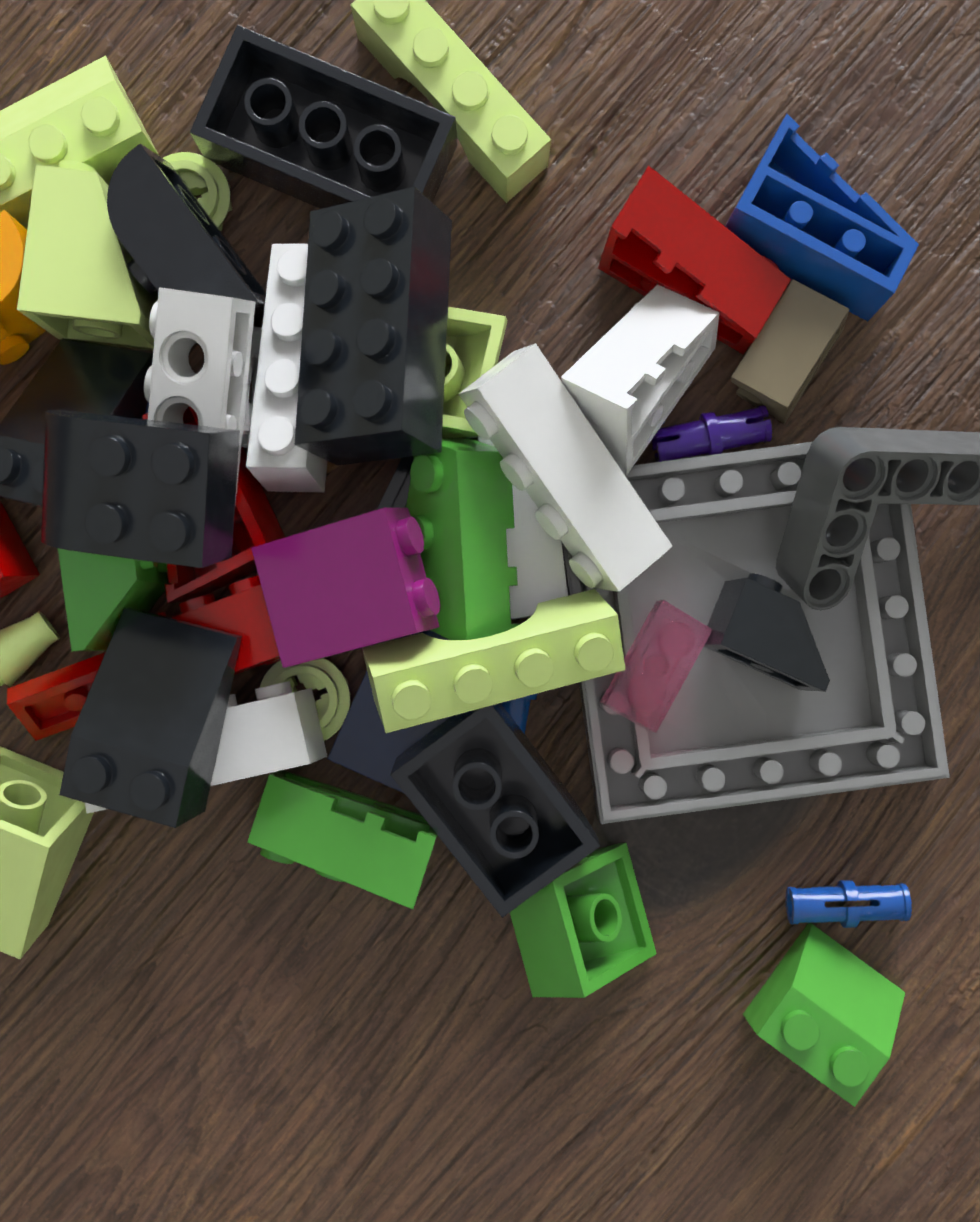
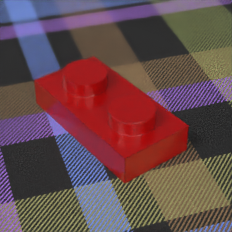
(54, 699)

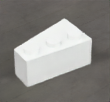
(642, 370)

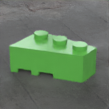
(464, 516)
(343, 836)

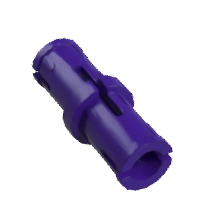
(712, 434)

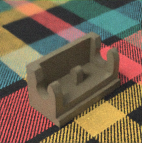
(789, 350)

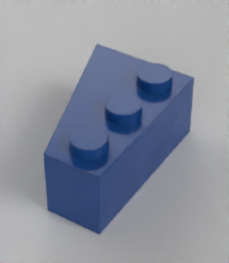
(820, 227)

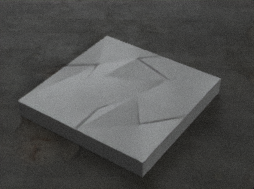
(732, 728)

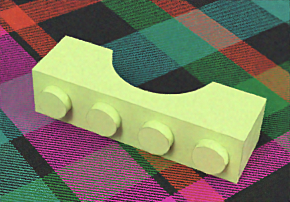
(426, 52)
(436, 678)

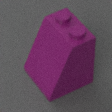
(347, 585)

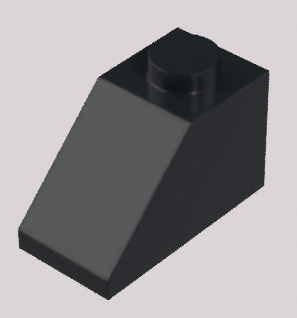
(766, 633)

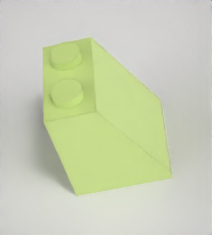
(76, 266)
(36, 847)

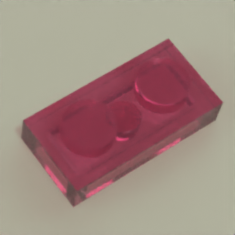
(656, 666)

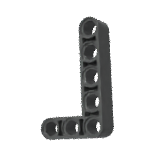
(847, 479)

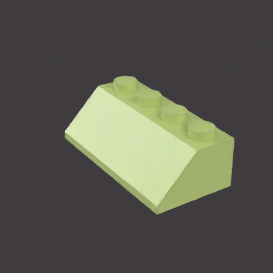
(72, 119)

